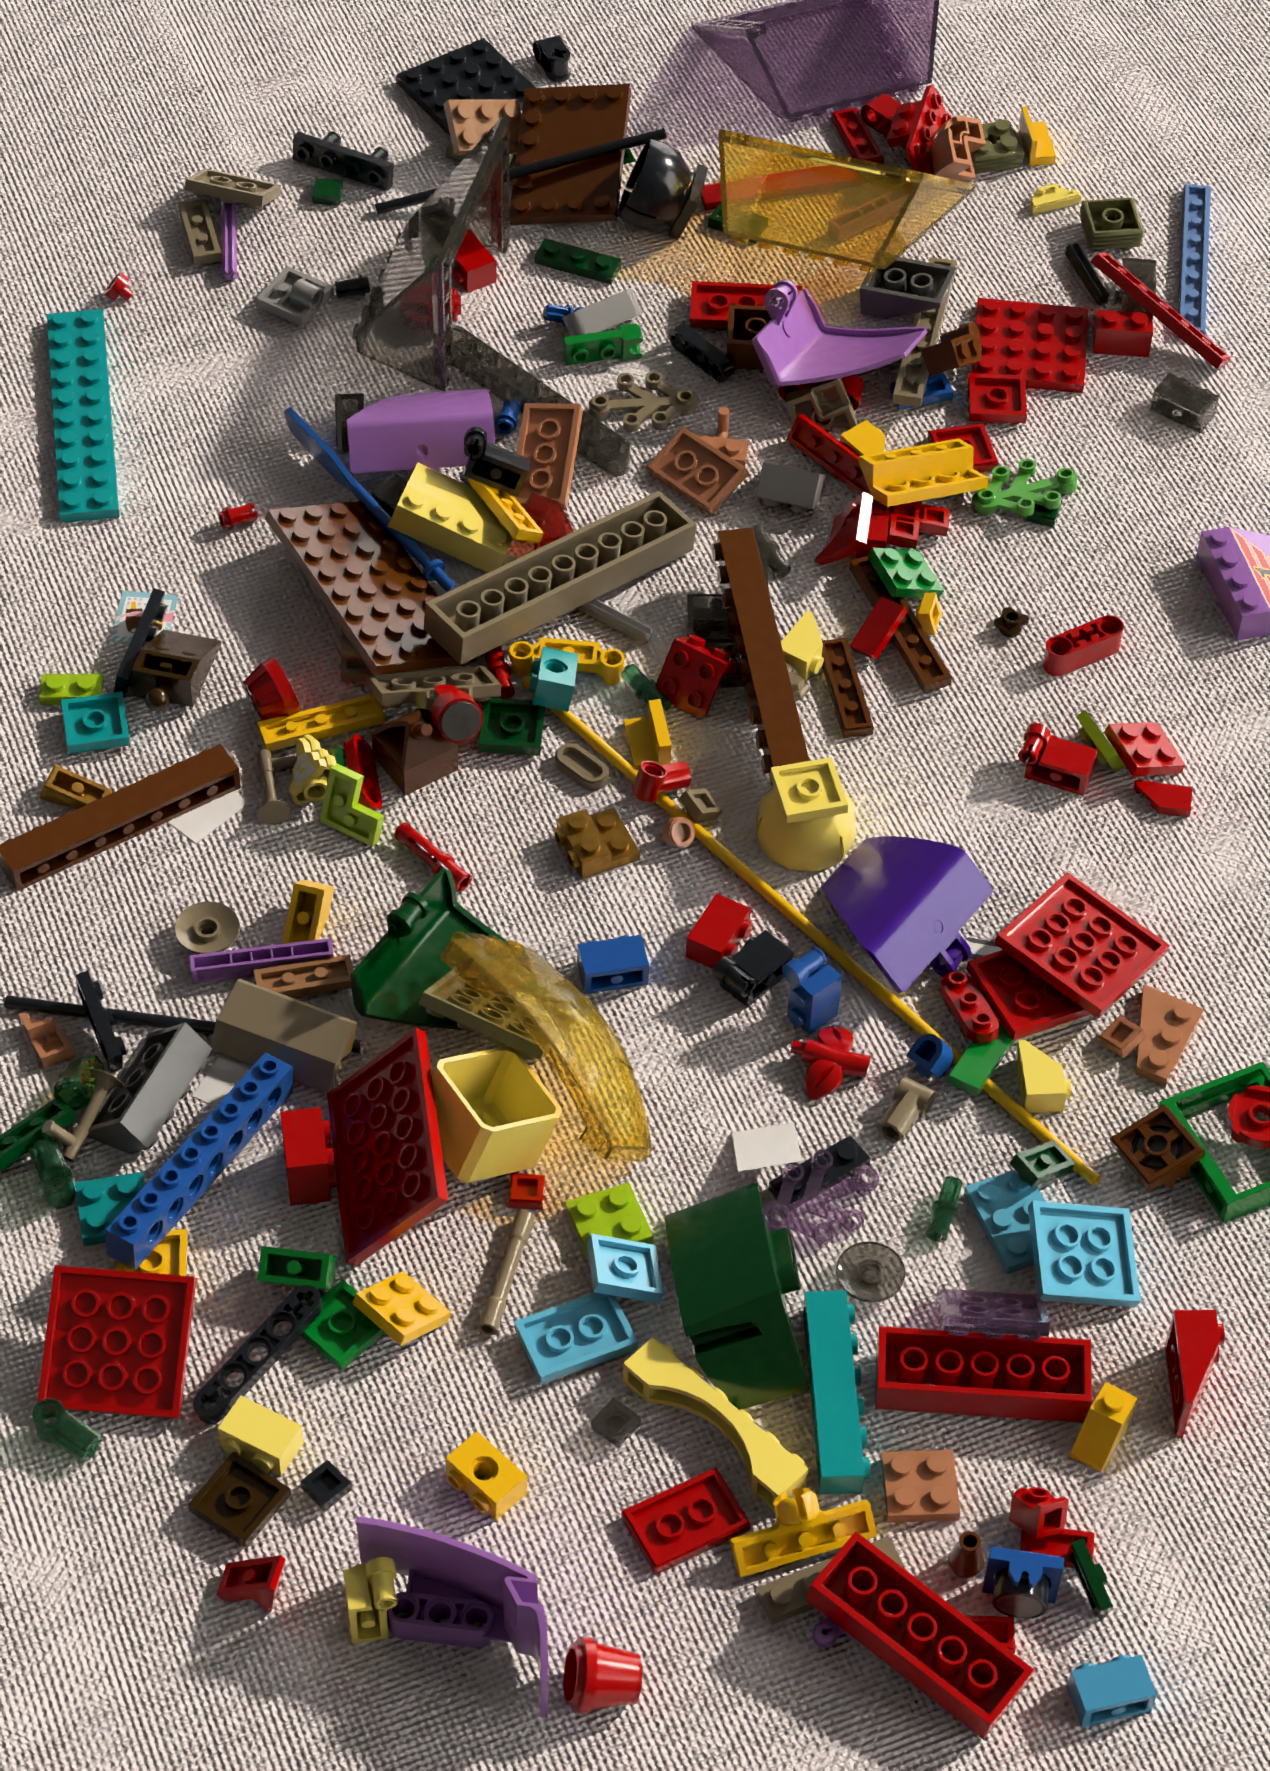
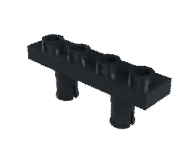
(346, 162)

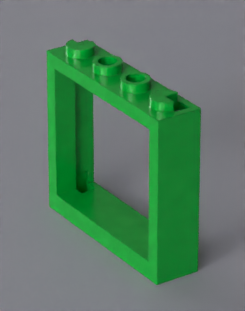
(1205, 1171)

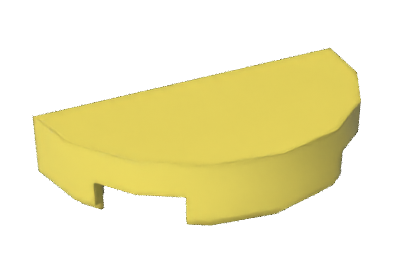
(1052, 198)

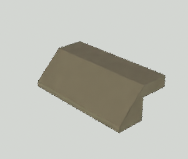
(285, 1028)

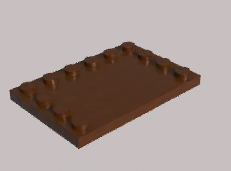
(560, 123)

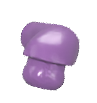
(826, 1633)

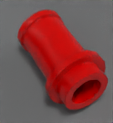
(231, 517)

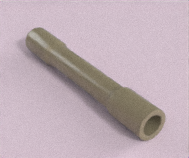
(495, 1304)

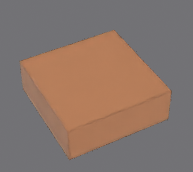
(1121, 1036)

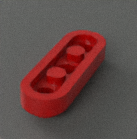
(361, 760)
(969, 1007)

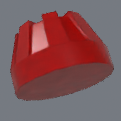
(271, 691)

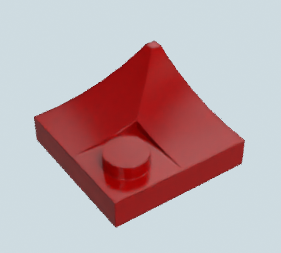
(848, 531)

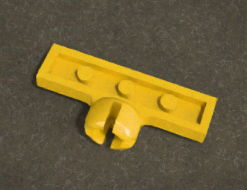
(800, 1532)

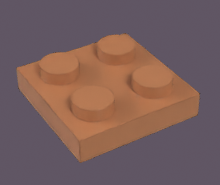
(920, 1486)

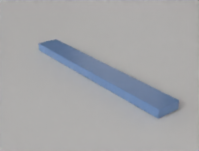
(1194, 255)

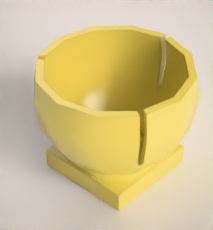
(806, 817)

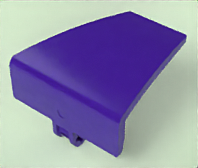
(908, 904)

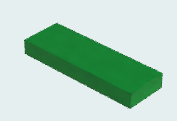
(979, 1063)

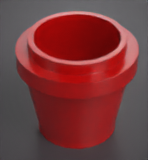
(600, 1676)

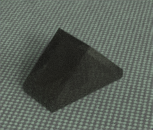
(345, 407)

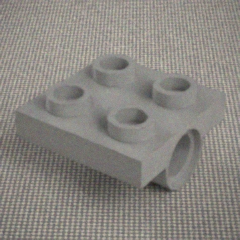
(294, 296)

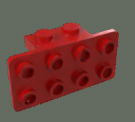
(915, 126)

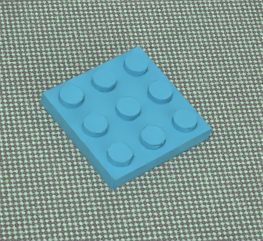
(1083, 1254)

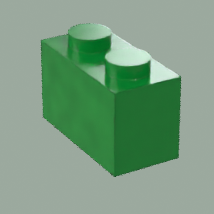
(297, 1267)

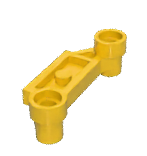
(590, 657)

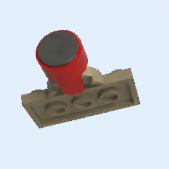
(444, 691)

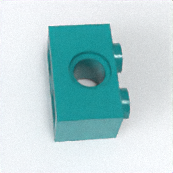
(553, 678)

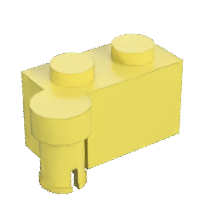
(368, 1596)

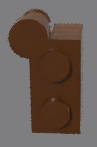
(955, 350)

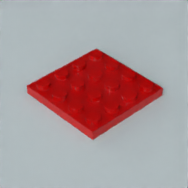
(1034, 342)
(1082, 945)
(117, 1341)

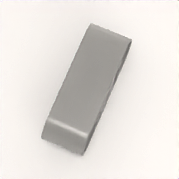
(603, 314)

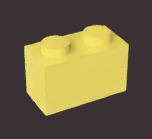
(260, 1436)

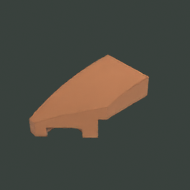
(47, 1040)

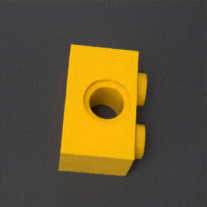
(479, 1458)

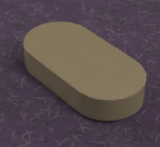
(581, 767)

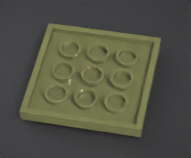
(480, 1012)

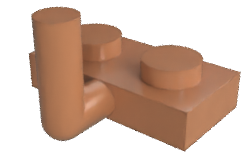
(732, 448)

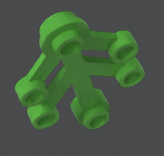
(991, 499)

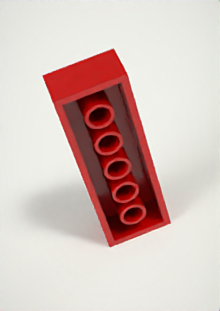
(983, 1375)
(919, 1635)

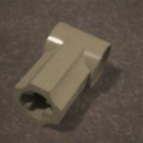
(908, 1104)

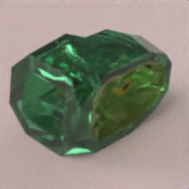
(78, 1082)

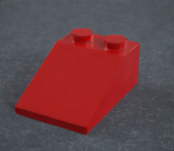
(1190, 1356)

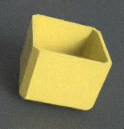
(491, 1113)

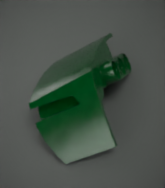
(733, 1293)

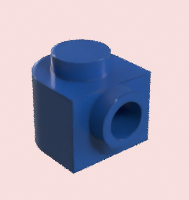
(930, 1056)

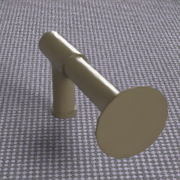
(273, 810)
(73, 1142)

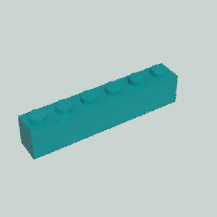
(834, 1392)

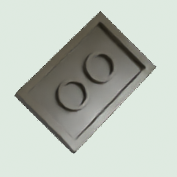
(232, 188)

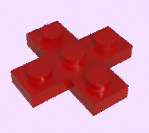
(909, 519)

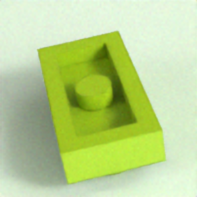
(67, 686)
(1091, 733)

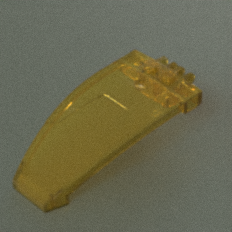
(569, 1035)

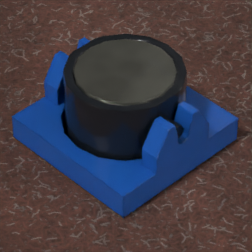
(1022, 1581)

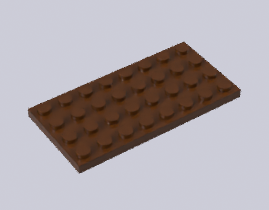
(363, 583)

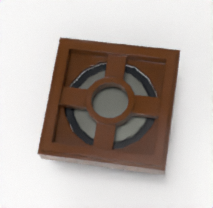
(1157, 1148)

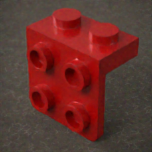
(694, 674)

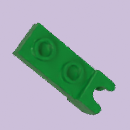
(604, 345)

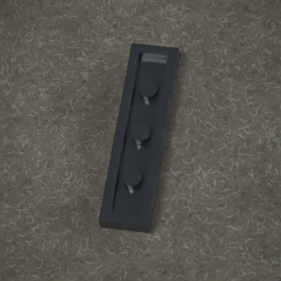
(144, 633)

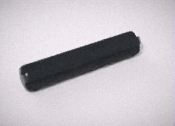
(1087, 273)

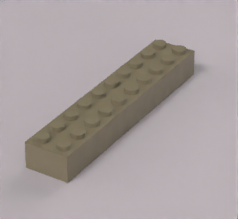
(558, 577)

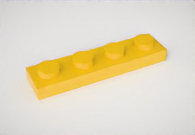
(509, 513)
(321, 722)

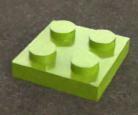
(610, 1214)

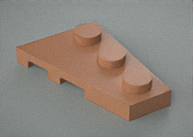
(1168, 1030)

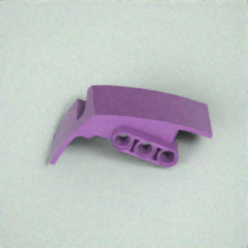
(464, 1587)

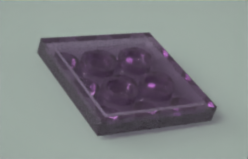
(992, 1313)

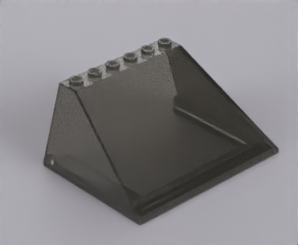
(412, 305)

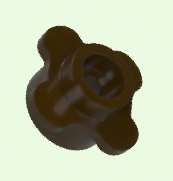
(1011, 622)

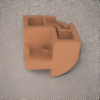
(953, 146)

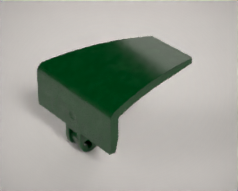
(408, 956)

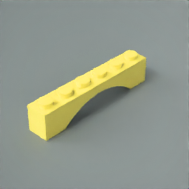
(664, 1379)

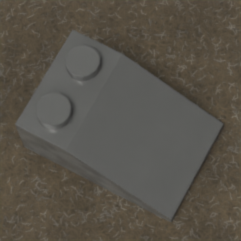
(905, 288)

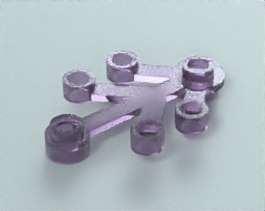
(817, 1201)

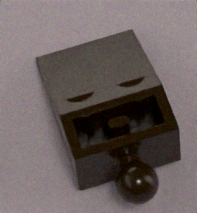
(173, 669)

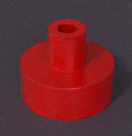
(117, 287)

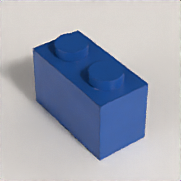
(612, 964)

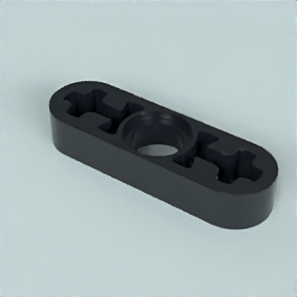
(701, 352)

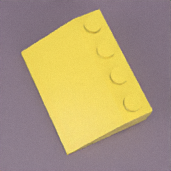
(451, 519)

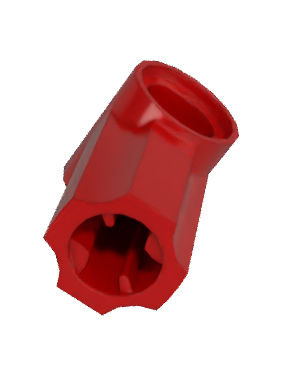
(657, 778)

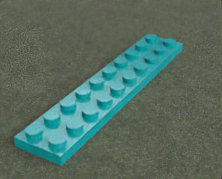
(82, 416)

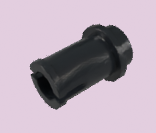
(352, 287)

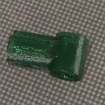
(53, 1172)
(67, 1431)

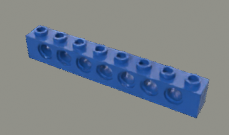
(199, 1161)

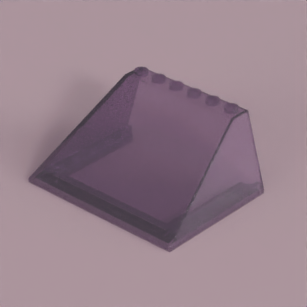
(826, 51)

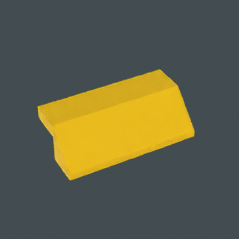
(921, 472)

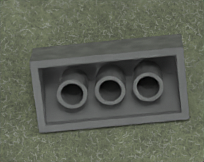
(151, 1089)

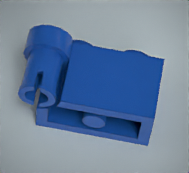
(812, 991)

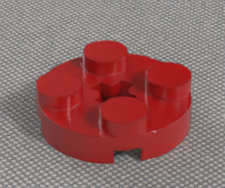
(1241, 1117)

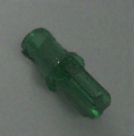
(644, 687)
(944, 1209)

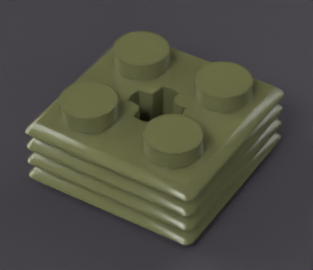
(1001, 148)
(1111, 224)

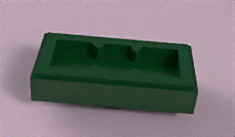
(1091, 1578)

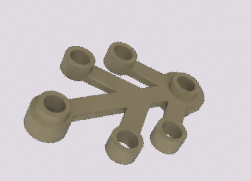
(678, 402)

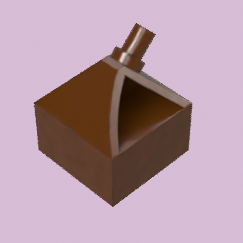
(414, 751)

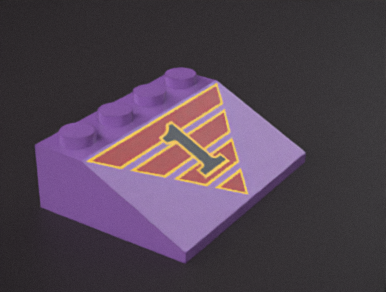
(1239, 575)

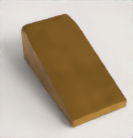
(71, 789)

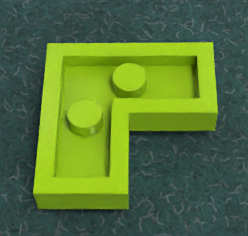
(344, 812)

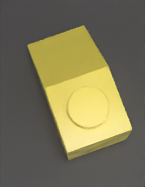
(804, 647)
(1040, 1080)

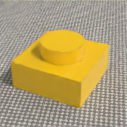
(929, 613)

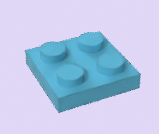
(624, 1268)

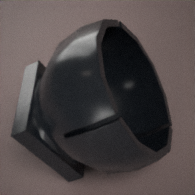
(661, 189)

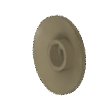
(210, 919)

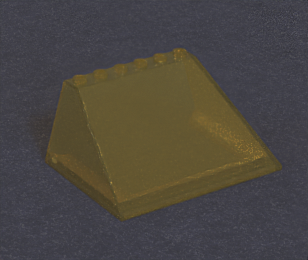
(827, 201)

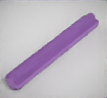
(228, 241)

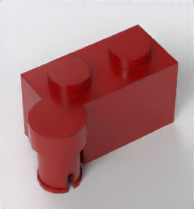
(1057, 760)

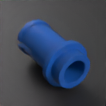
(506, 420)

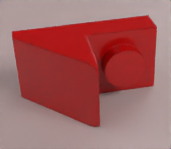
(254, 1580)

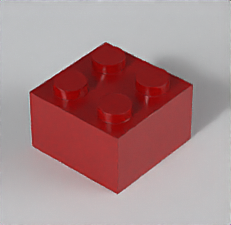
(308, 1156)

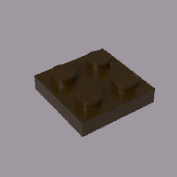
(239, 1499)

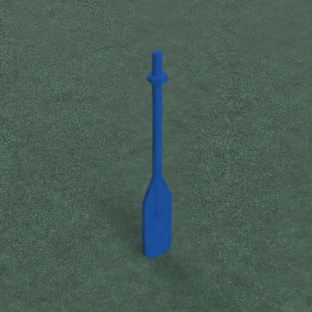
(329, 460)

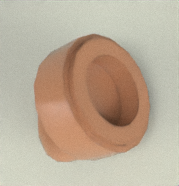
(678, 832)

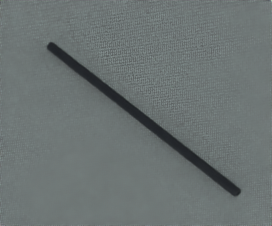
(538, 166)
(119, 1016)

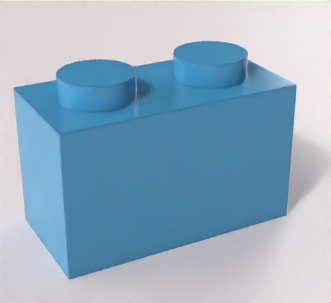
(1111, 1690)

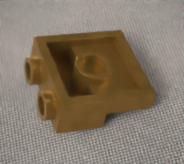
(595, 841)

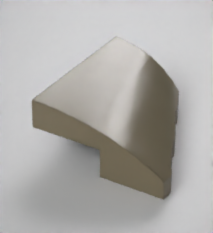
(824, 404)

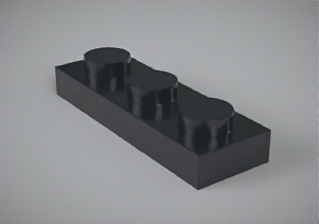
(100, 1020)
(846, 1159)

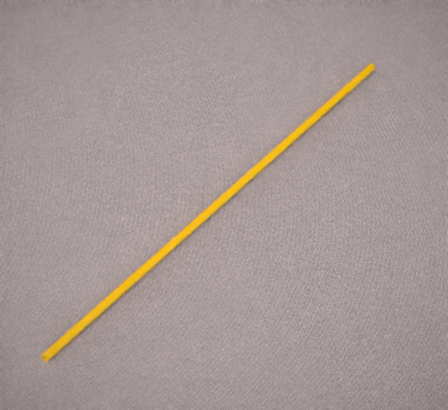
(819, 938)

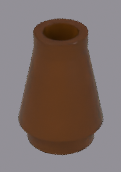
(967, 1556)

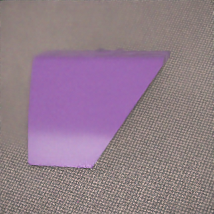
(804, 349)
(416, 430)

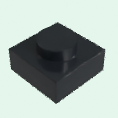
(326, 1485)

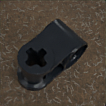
(553, 57)

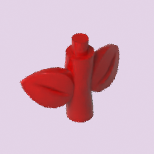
(830, 1060)

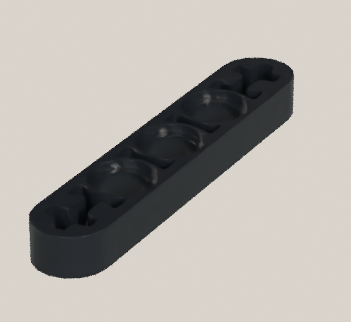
(254, 1370)

